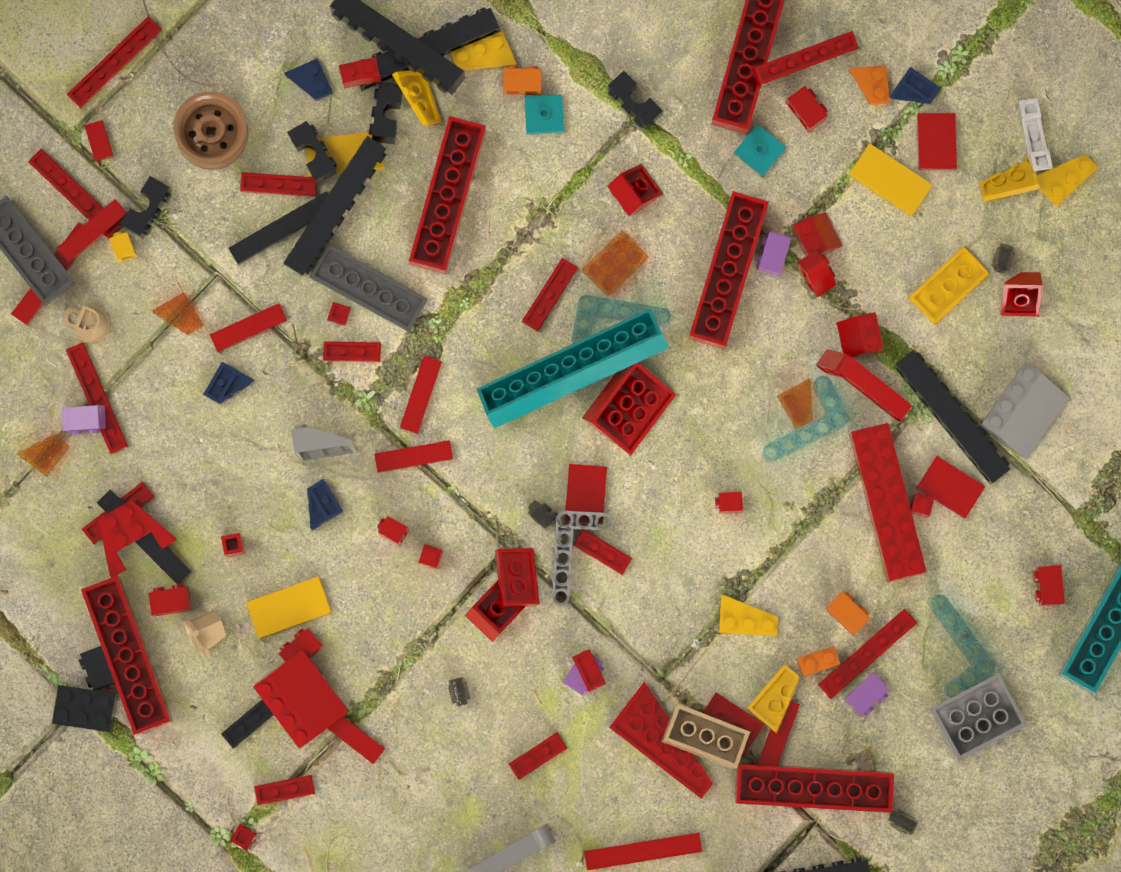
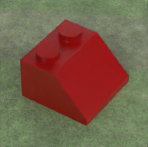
(634, 189)
(816, 234)
(860, 335)

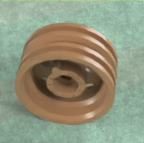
(206, 104)

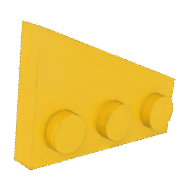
(485, 53)
(419, 96)
(1065, 178)
(1016, 180)
(745, 619)
(775, 698)

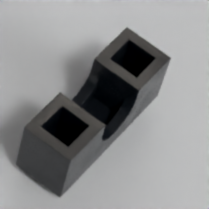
(387, 97)
(644, 113)
(304, 137)
(140, 222)

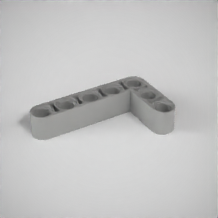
(567, 548)
(516, 851)

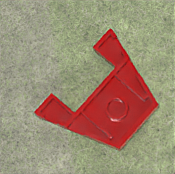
(125, 527)

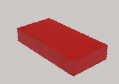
(99, 141)
(589, 670)

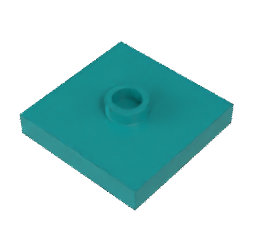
(544, 114)
(759, 150)

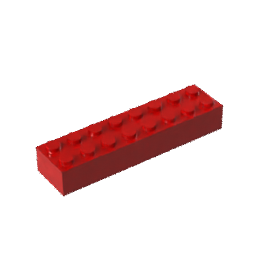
(750, 49)
(447, 195)
(728, 270)
(887, 502)
(126, 655)
(814, 787)

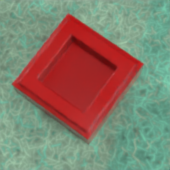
(339, 314)
(243, 836)

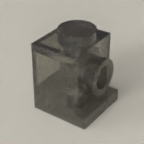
(541, 514)

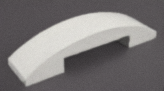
(1034, 135)

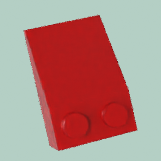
(490, 616)

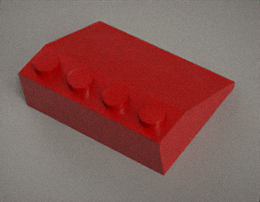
(629, 407)
(300, 698)

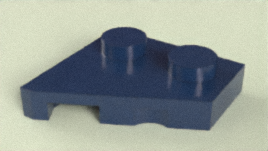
(310, 79)
(226, 383)
(322, 504)

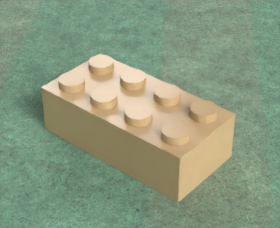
(705, 736)

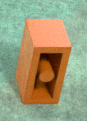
(521, 81)
(847, 612)
(818, 661)

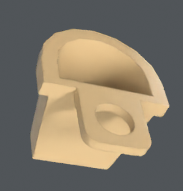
(91, 324)
(204, 632)

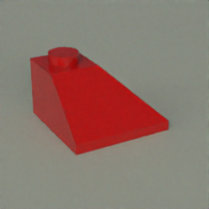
(1022, 295)

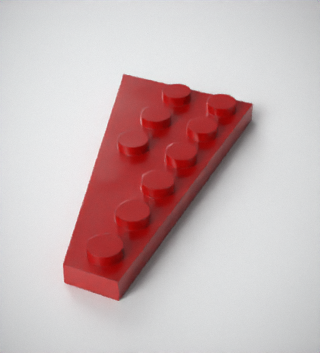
(643, 726)

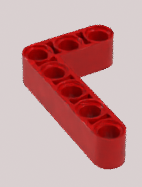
(864, 381)

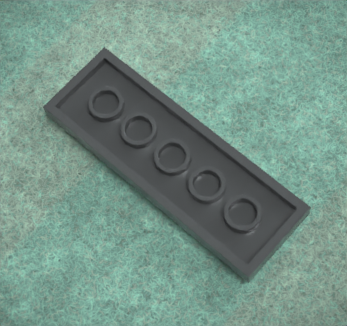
(31, 255)
(368, 288)

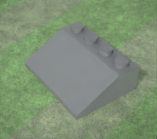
(1024, 411)
(317, 444)
(978, 717)

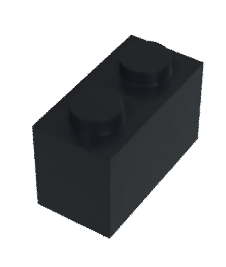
(97, 668)

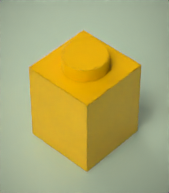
(122, 246)

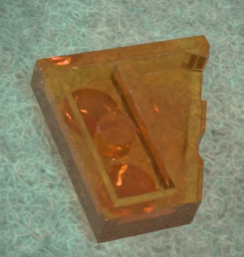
(179, 314)
(798, 404)
(44, 454)

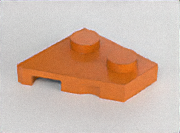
(872, 83)

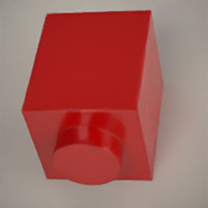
(729, 502)
(921, 505)
(233, 544)
(430, 557)

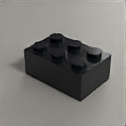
(85, 708)

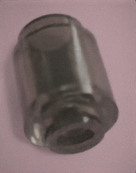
(1003, 258)
(459, 691)
(902, 822)

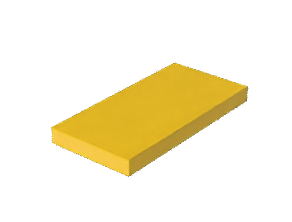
(342, 150)
(890, 180)
(948, 285)
(288, 607)

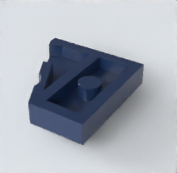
(915, 88)

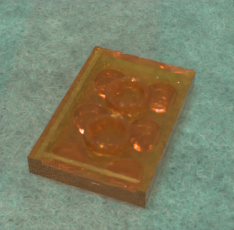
(615, 263)

